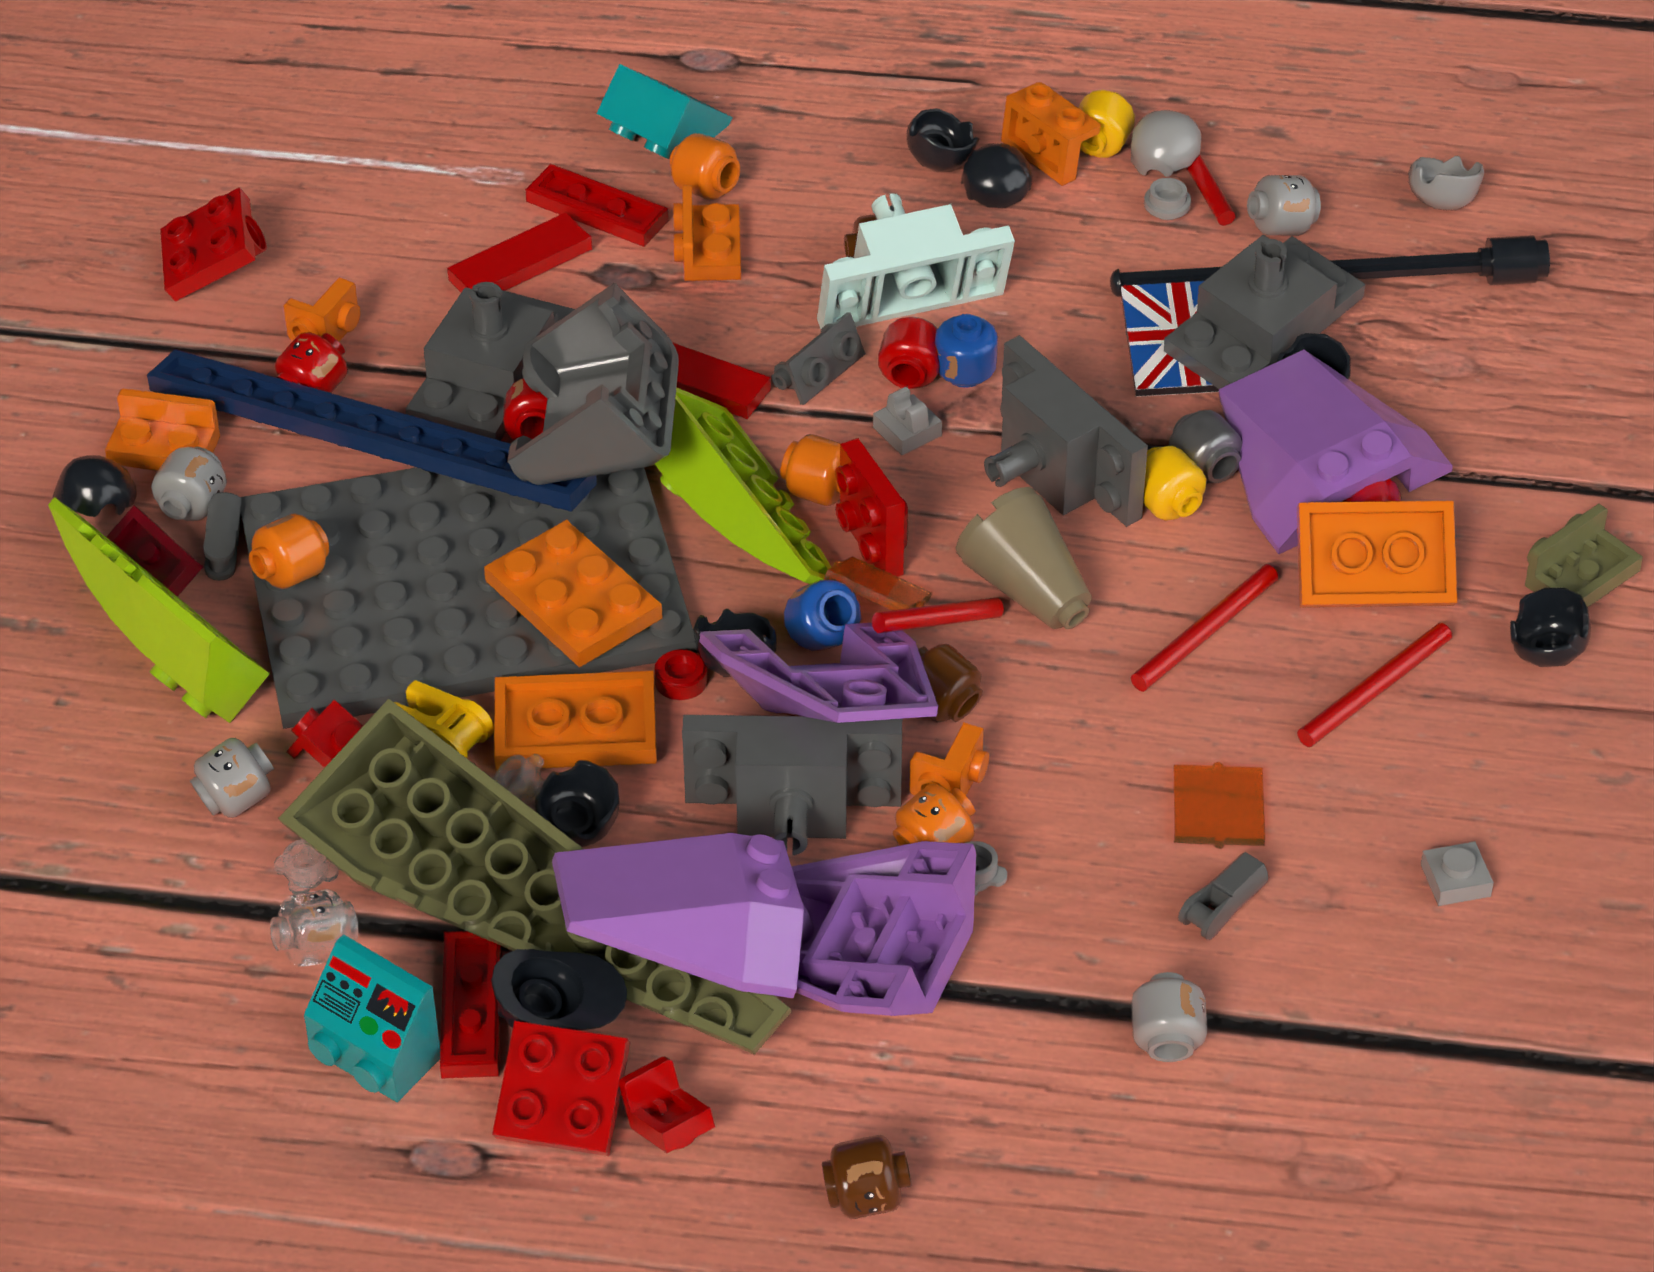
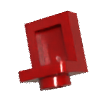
(324, 733)
(661, 1108)

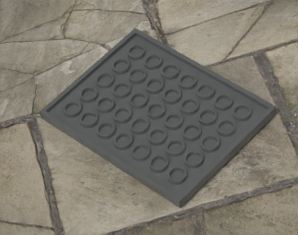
(411, 593)

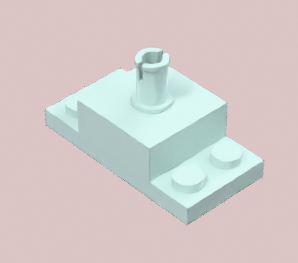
(913, 265)

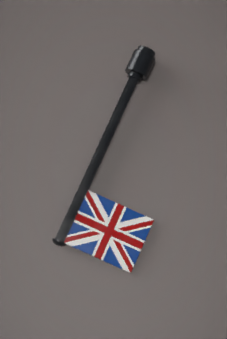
(1164, 299)

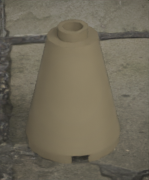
(1026, 559)

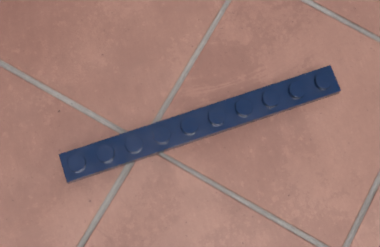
(358, 426)

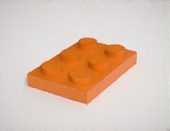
(1376, 554)
(573, 593)
(576, 718)

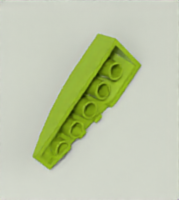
(732, 488)
(160, 624)

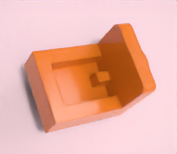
(333, 313)
(960, 768)

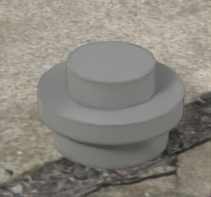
(1167, 199)

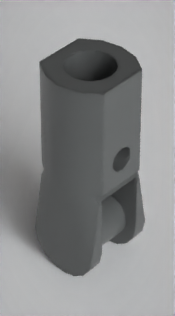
(222, 535)
(1225, 894)

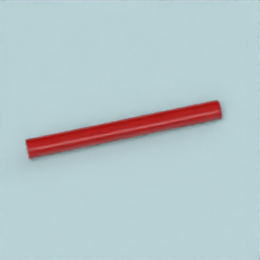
(1204, 628)
(1374, 685)

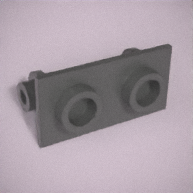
(820, 360)

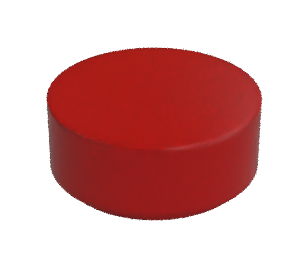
(680, 675)

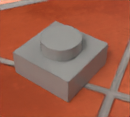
(1457, 873)

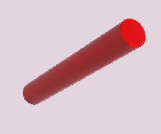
(1211, 192)
(937, 615)

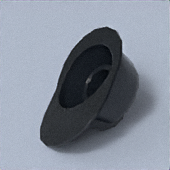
(558, 989)

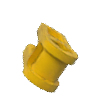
(445, 716)

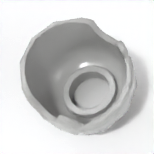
(1165, 142)
(1446, 183)

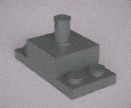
(1259, 308)
(479, 357)
(1064, 440)
(791, 771)

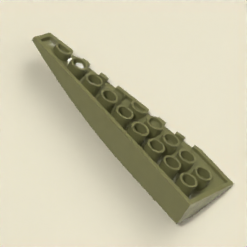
(456, 844)

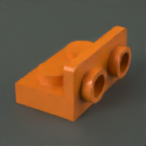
(1047, 130)
(708, 239)
(157, 425)

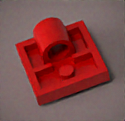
(209, 243)
(871, 509)
(561, 1088)

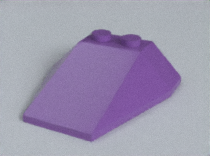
(1318, 441)
(875, 679)
(693, 904)
(885, 926)

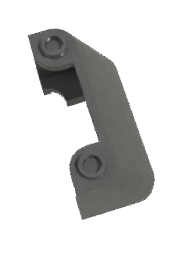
(606, 392)

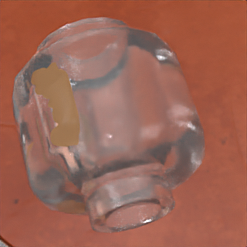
(311, 925)

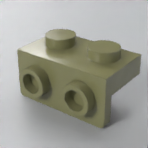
(1582, 558)

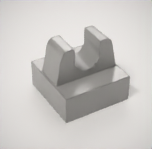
(906, 422)

